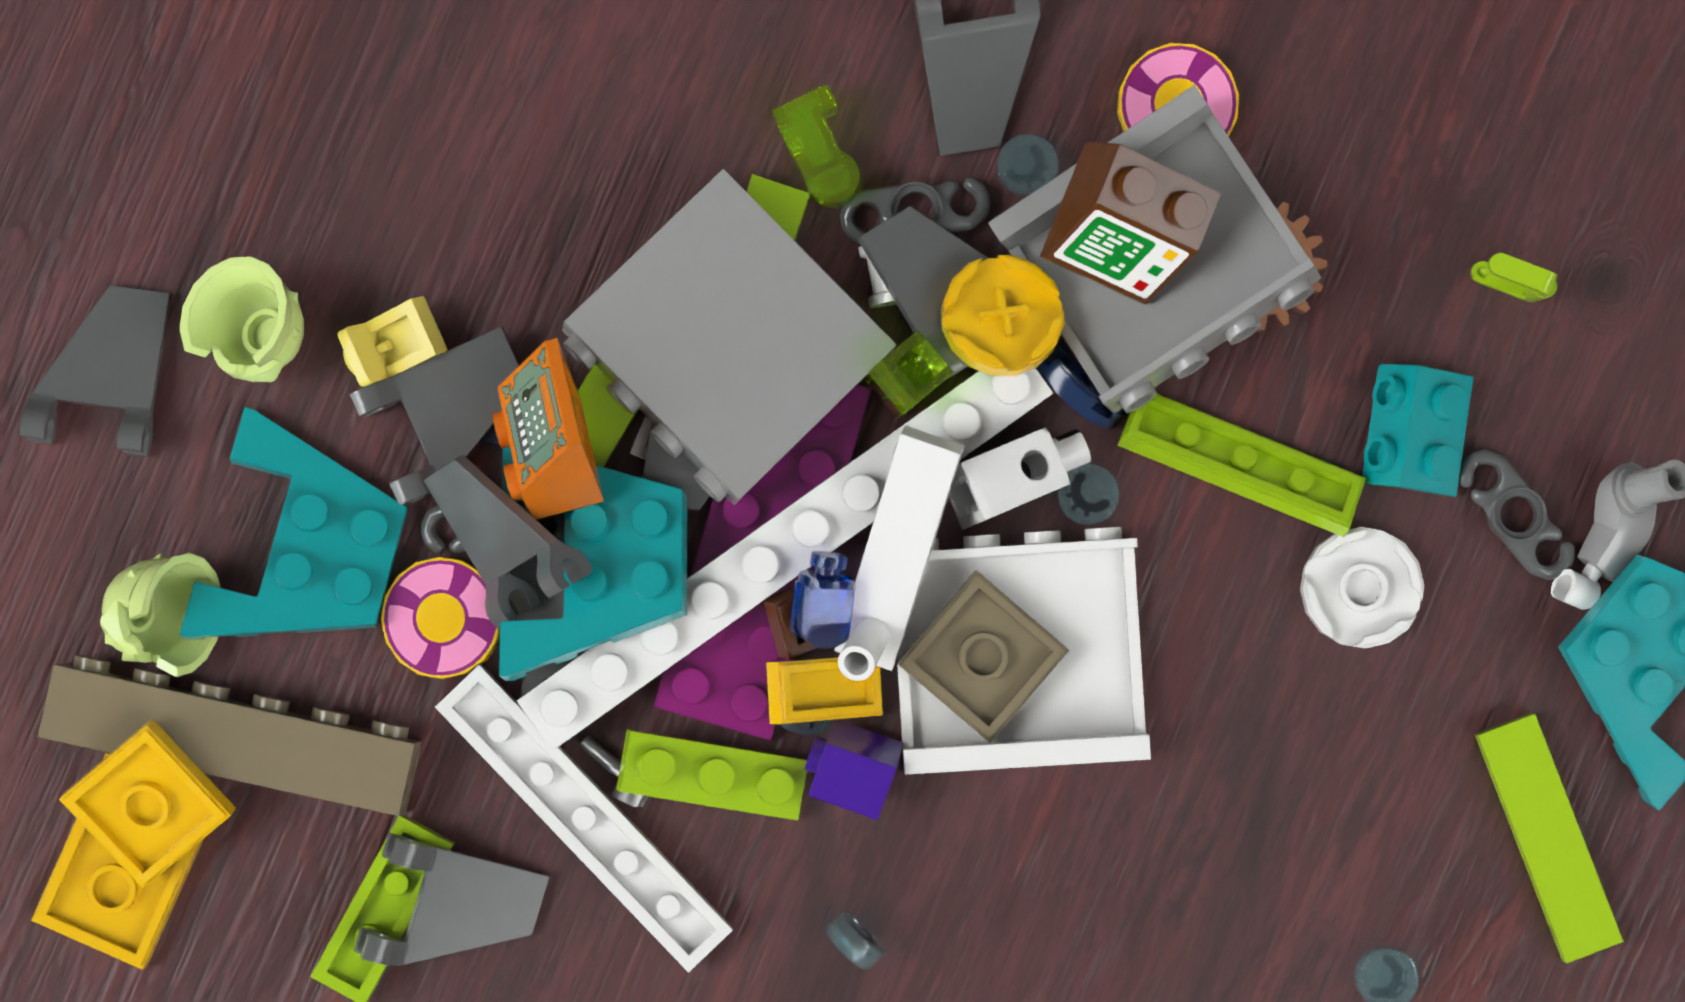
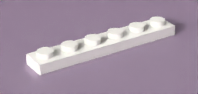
(585, 819)

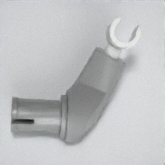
(1621, 527)

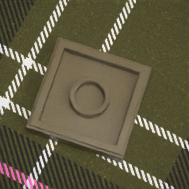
(982, 656)

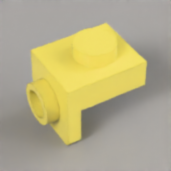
(391, 342)

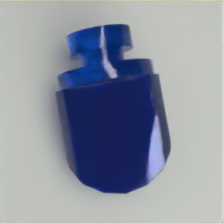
(823, 601)

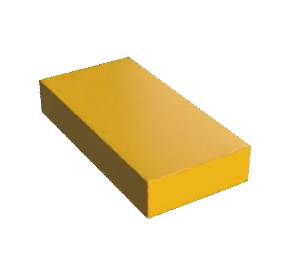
(819, 692)

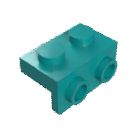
(1417, 429)

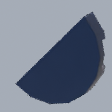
(1075, 387)

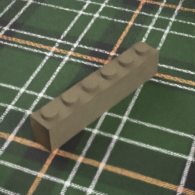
(236, 738)

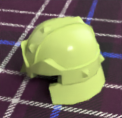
(244, 318)
(147, 609)

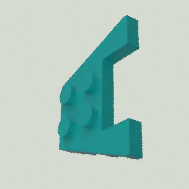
(327, 552)
(636, 577)
(1633, 667)

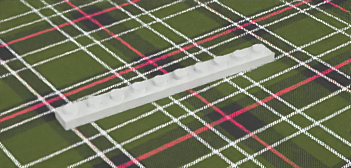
(769, 558)

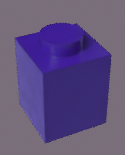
(853, 768)

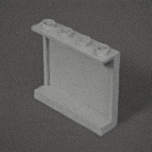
(1236, 277)
(725, 338)

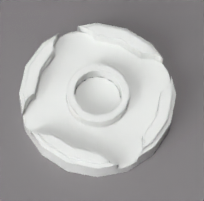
(1362, 587)

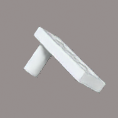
(898, 550)

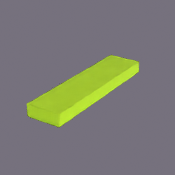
(1244, 463)
(1548, 838)

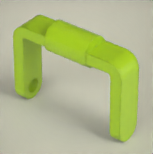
(1515, 277)

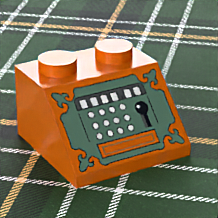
(546, 436)

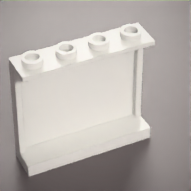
(1093, 697)

